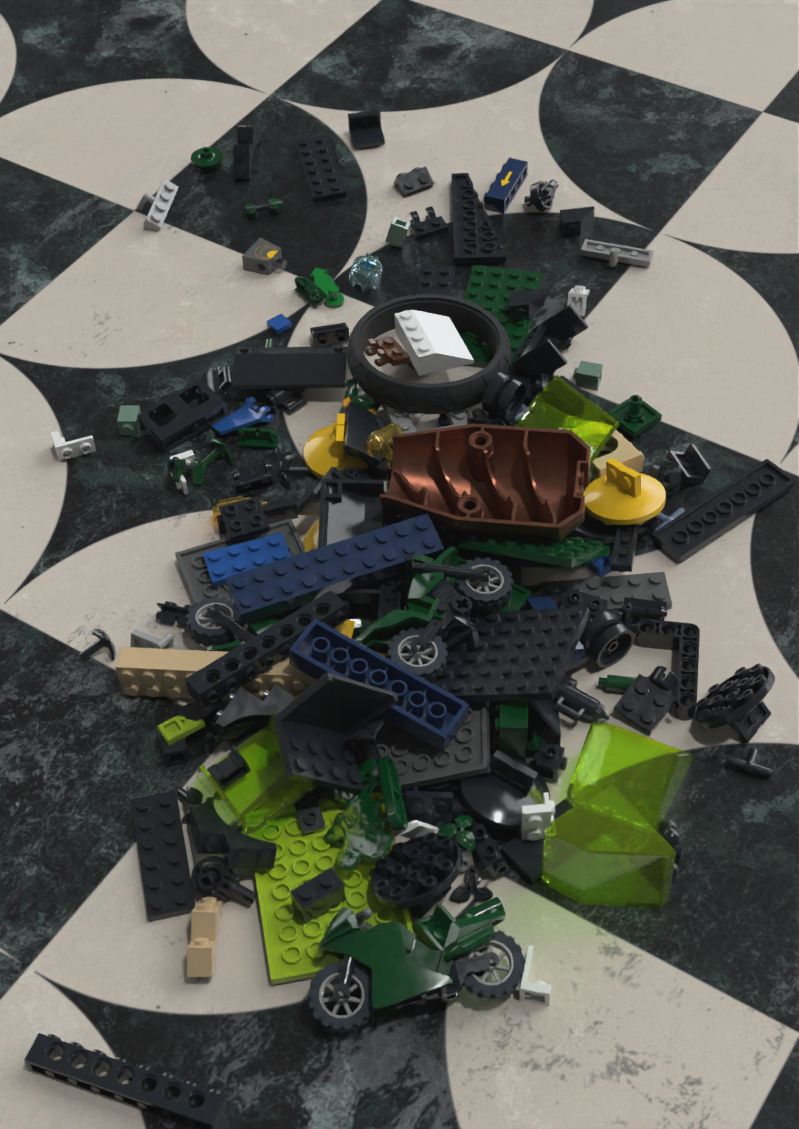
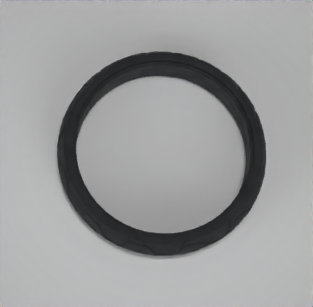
(424, 397)

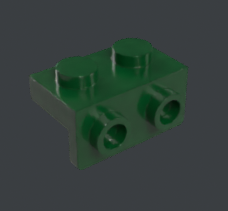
(434, 928)

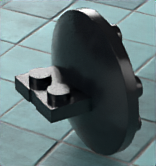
(738, 702)
(501, 793)
(417, 873)

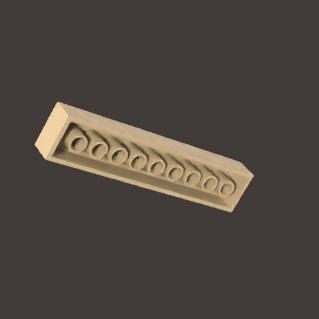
(164, 673)

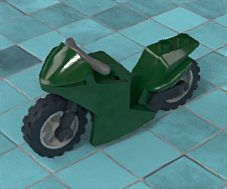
(402, 973)

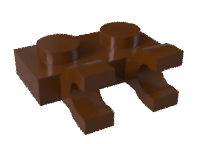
(388, 350)

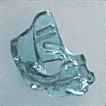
(365, 276)

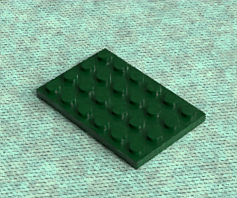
(561, 553)

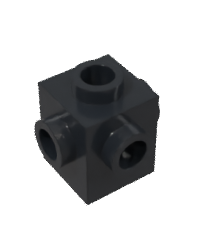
(550, 761)

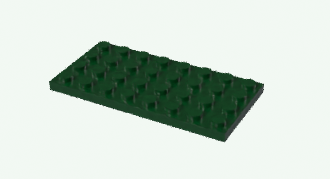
(490, 290)

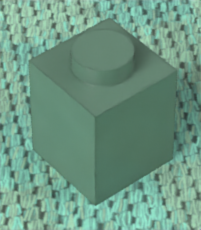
(397, 232)
(588, 375)
(128, 420)

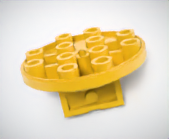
(326, 450)
(624, 496)

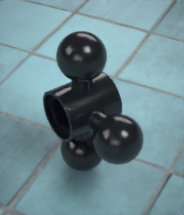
(669, 831)

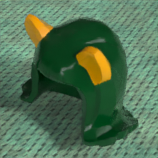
(359, 397)

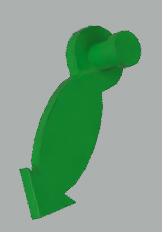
(327, 285)

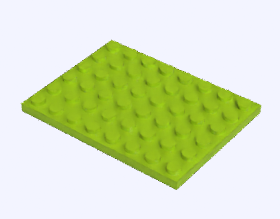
(289, 942)

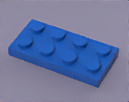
(244, 557)

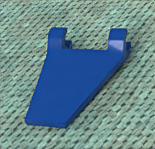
(243, 417)

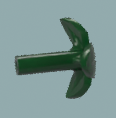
(218, 448)
(462, 837)

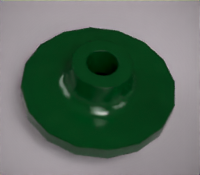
(206, 158)

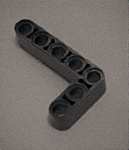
(681, 638)

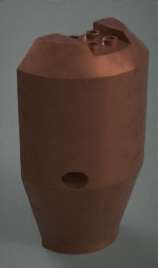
(492, 479)

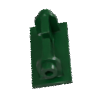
(309, 291)
(264, 438)

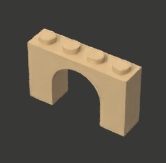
(622, 452)

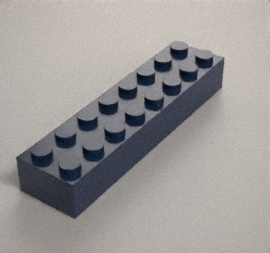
(420, 706)

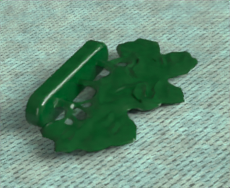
(359, 818)

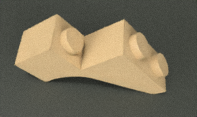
(204, 935)

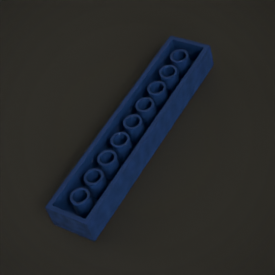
(331, 567)

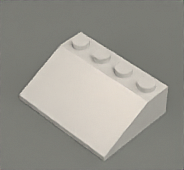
(431, 341)

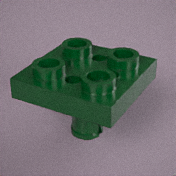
(635, 411)

